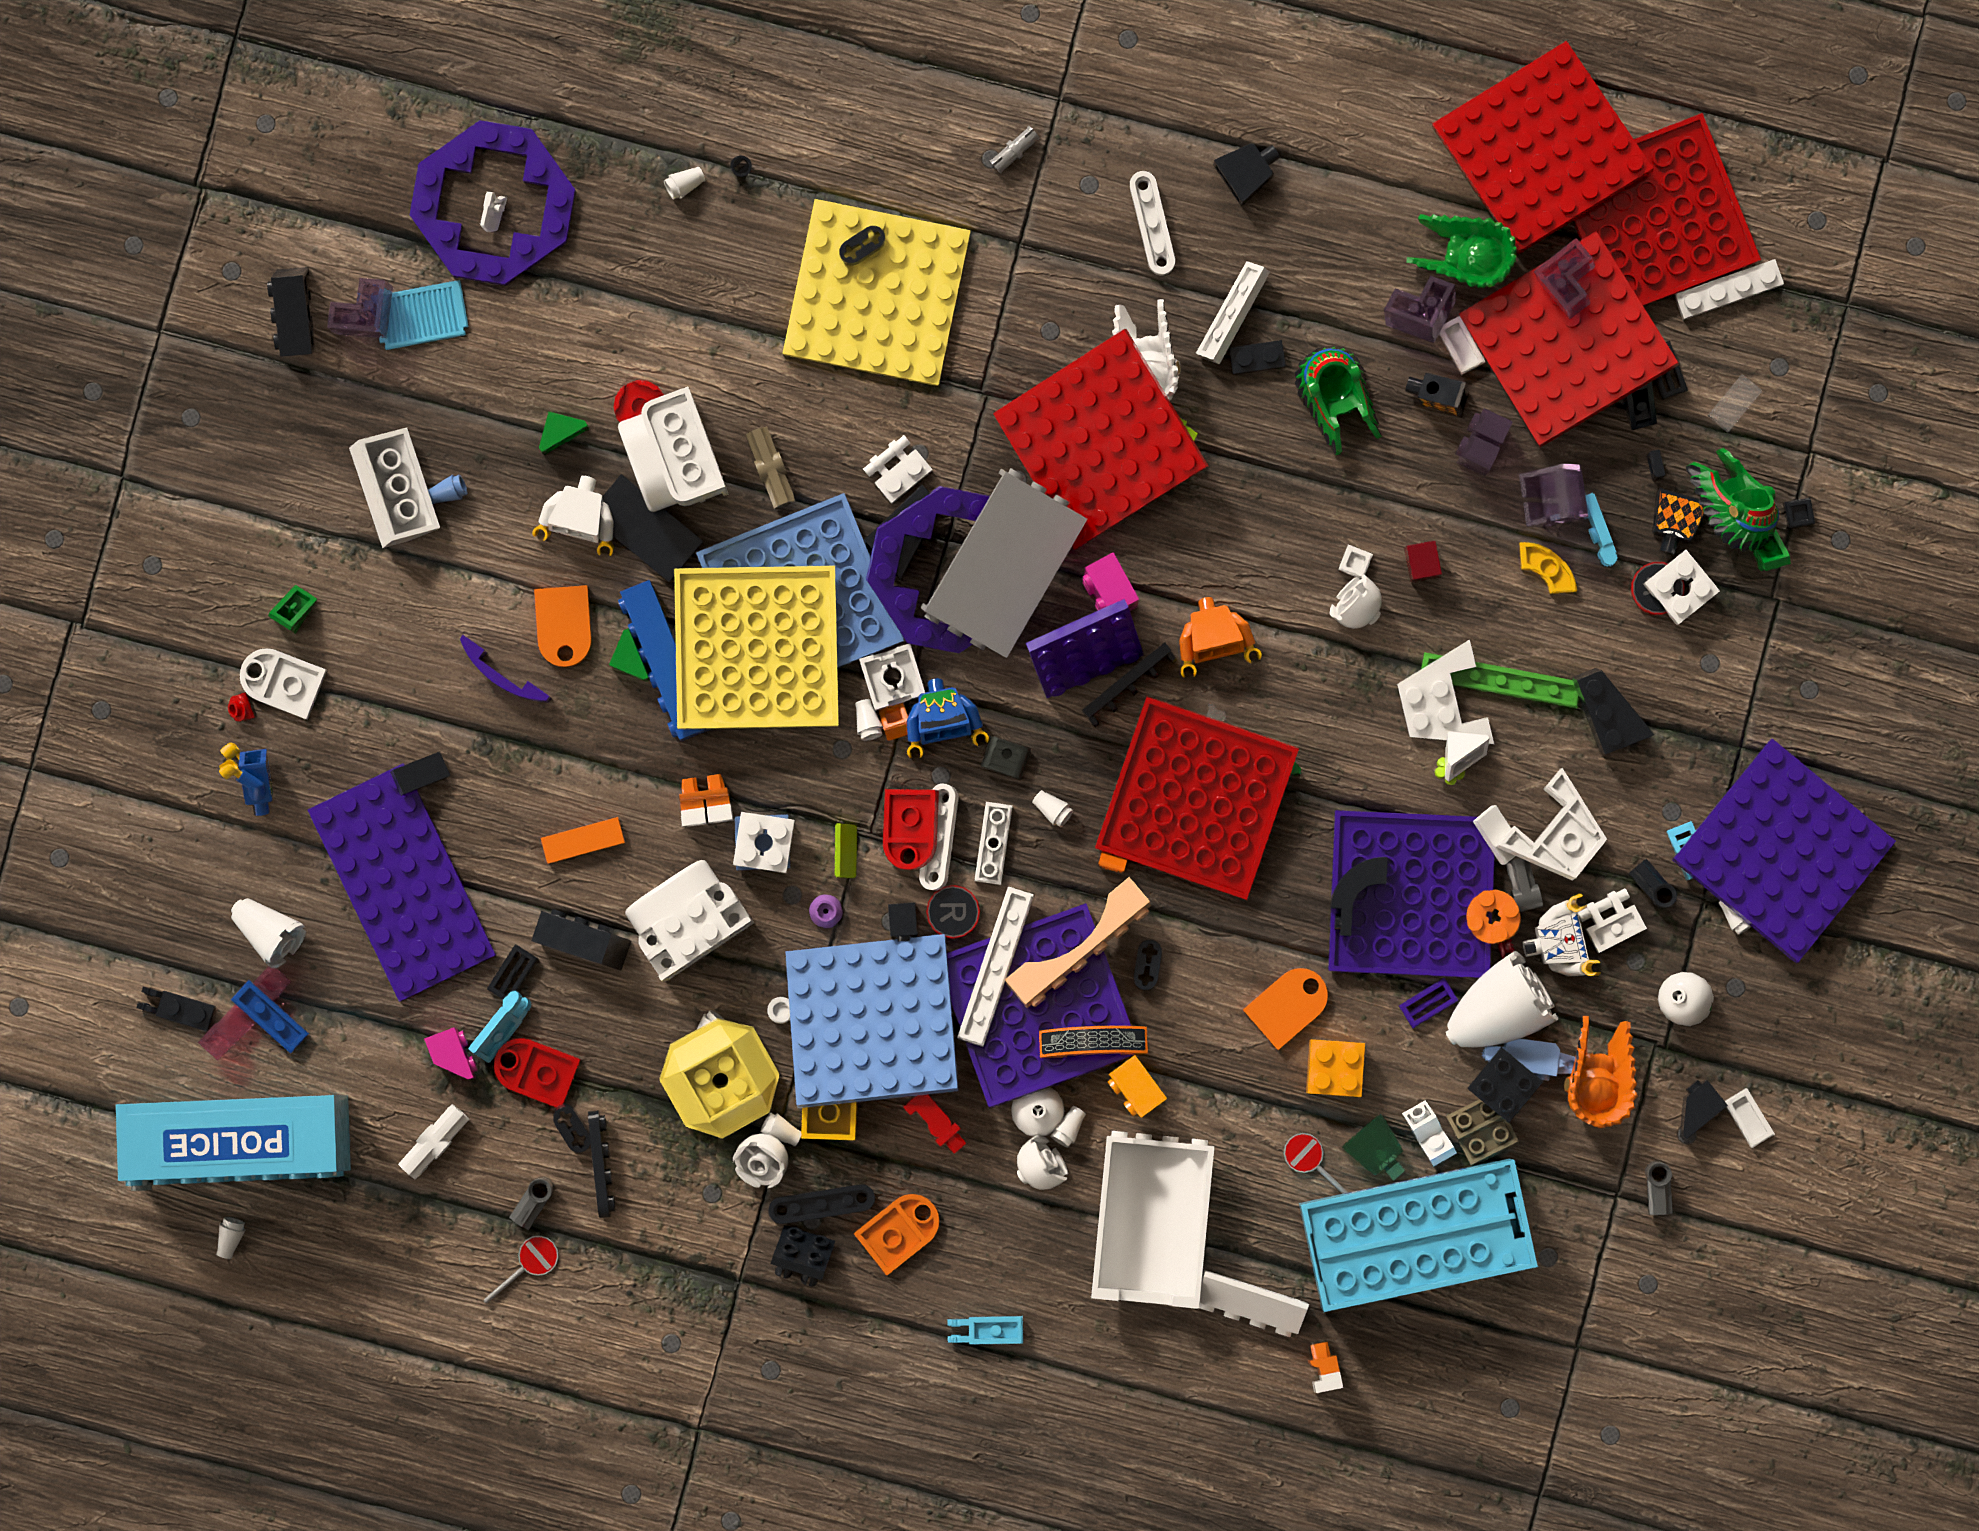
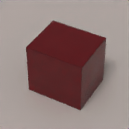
(1422, 561)

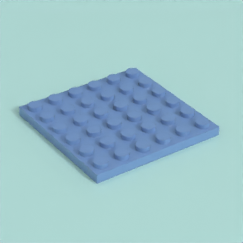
(819, 537)
(871, 1021)

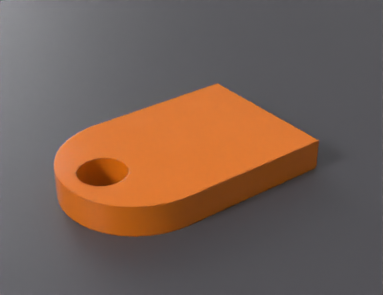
(563, 622)
(1286, 1007)
(897, 1231)

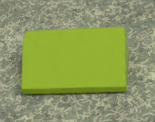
(845, 850)

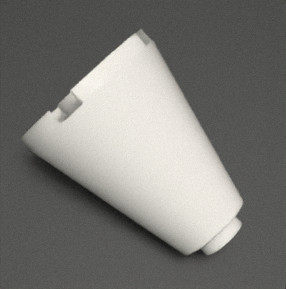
(268, 931)

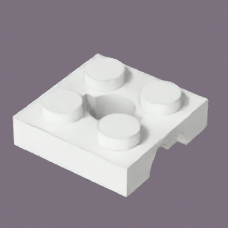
(1700, 589)
(884, 694)
(750, 828)

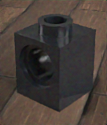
(902, 921)

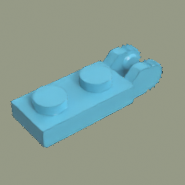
(1599, 532)
(501, 1026)
(989, 1330)

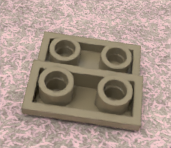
(1481, 1132)

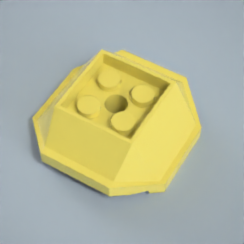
(712, 1050)

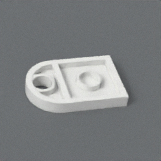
(283, 681)

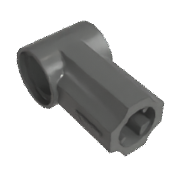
(1524, 889)
(1659, 1191)
(531, 1204)

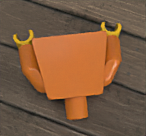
(1215, 634)

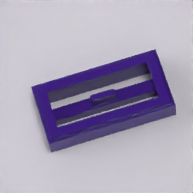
(1408, 1014)

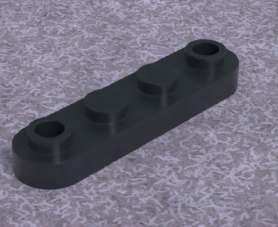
(602, 1176)
(821, 1204)

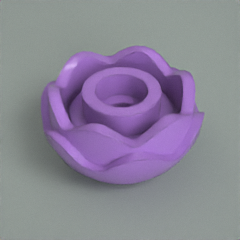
(834, 911)

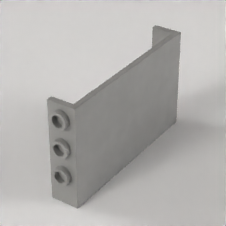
(1005, 564)

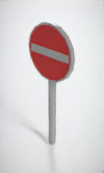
(1304, 1154)
(536, 1256)

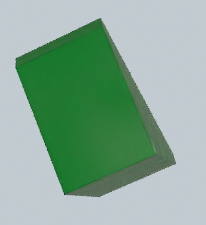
(560, 430)
(293, 608)
(627, 658)

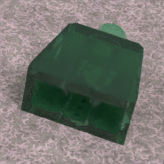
(1376, 1148)

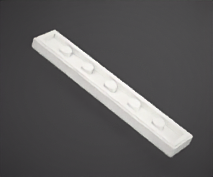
(995, 966)

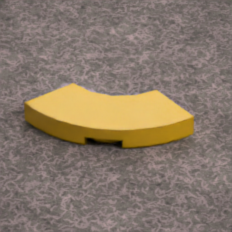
(1548, 566)

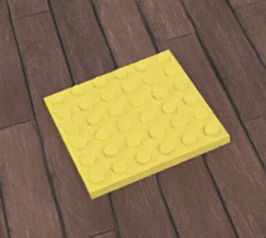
(886, 311)
(756, 647)

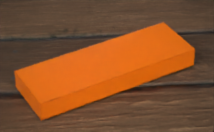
(582, 840)

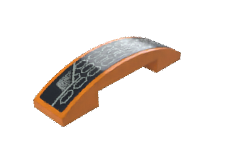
(1093, 1040)

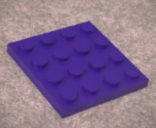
(1085, 649)

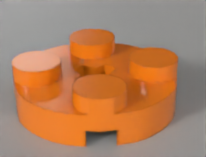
(1499, 931)

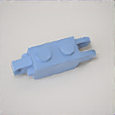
(1539, 1057)

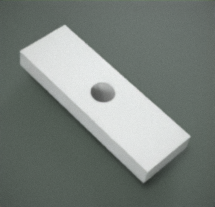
(991, 860)

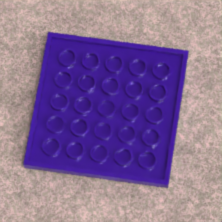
(1783, 850)
(1420, 913)
(1010, 1059)

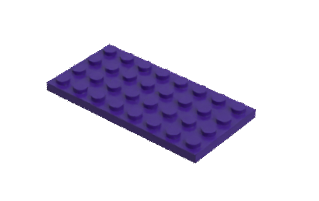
(401, 884)

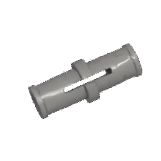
(1014, 149)

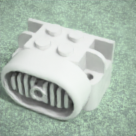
(671, 452)
(686, 919)

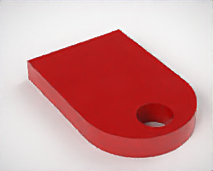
(910, 824)
(538, 1071)

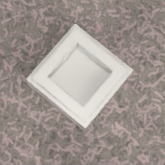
(1355, 561)

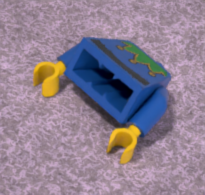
(942, 716)
(252, 774)

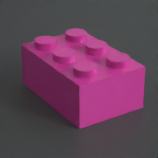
(1109, 583)

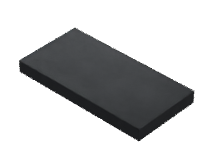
(650, 535)

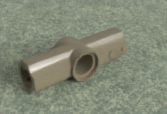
(770, 467)

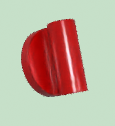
(240, 708)

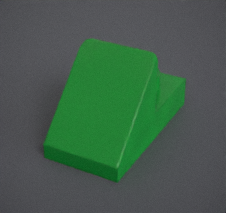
(1772, 555)

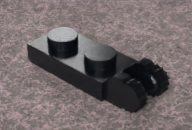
(179, 1009)

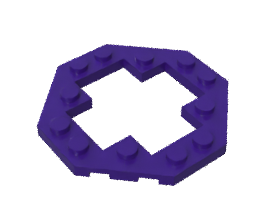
(459, 156)
(901, 601)

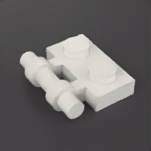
(902, 476)
(1615, 928)

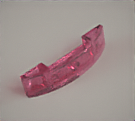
(236, 1022)

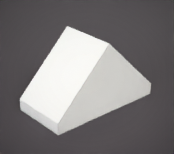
(1463, 751)

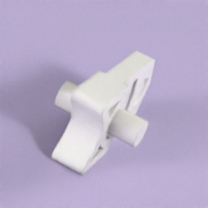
(492, 211)

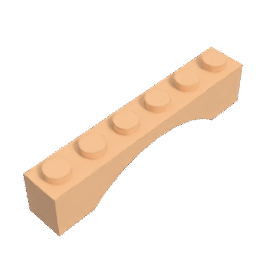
(1036, 978)

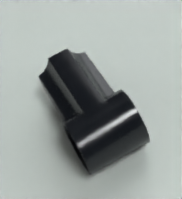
(1651, 882)

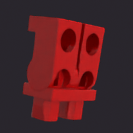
(937, 1121)

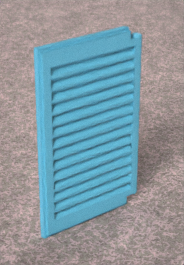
(426, 315)

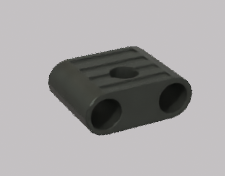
(1005, 757)

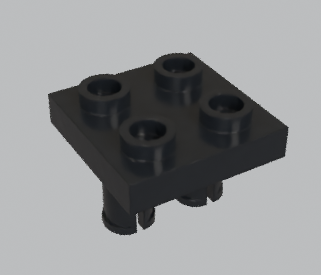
(1505, 1084)
(803, 1254)

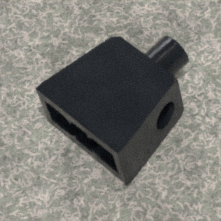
(1246, 170)

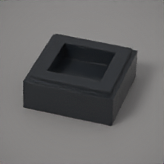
(1655, 464)
(1799, 513)

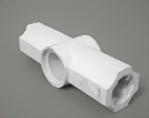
(433, 1141)

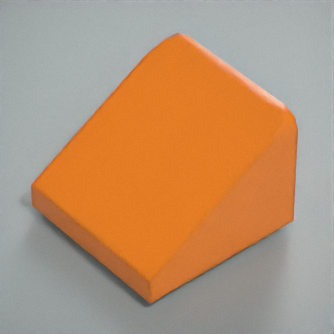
(894, 721)
(1112, 862)

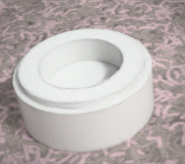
(779, 1010)

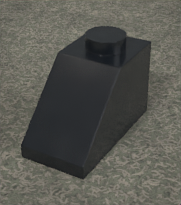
(1641, 407)
(1699, 1107)

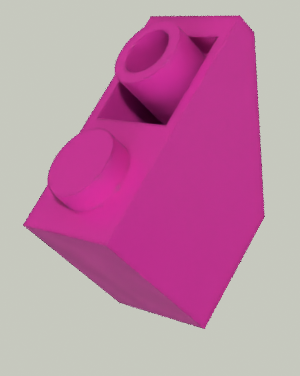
(449, 1052)

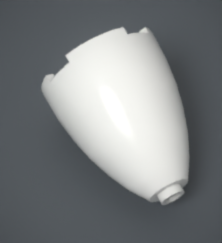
(1501, 1006)

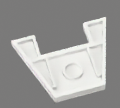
(1431, 700)
(1569, 838)

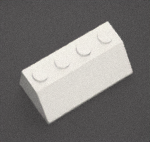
(394, 487)
(1251, 1302)

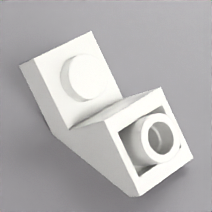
(1429, 1133)

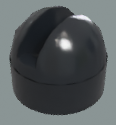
(743, 171)

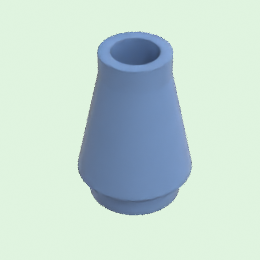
(448, 490)

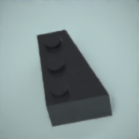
(291, 312)
(910, 543)
(1608, 712)
(580, 939)

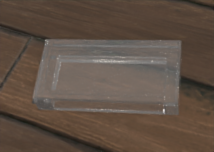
(1734, 403)

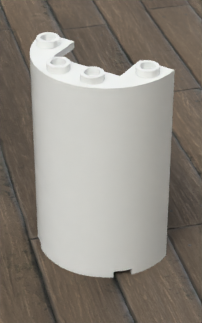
(1152, 1220)

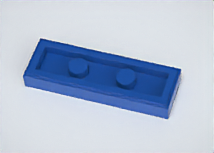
(269, 1016)

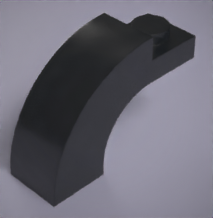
(1352, 882)

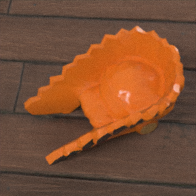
(1603, 1084)

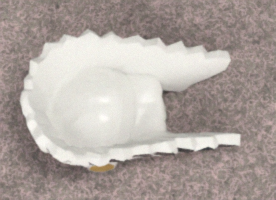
(1155, 349)

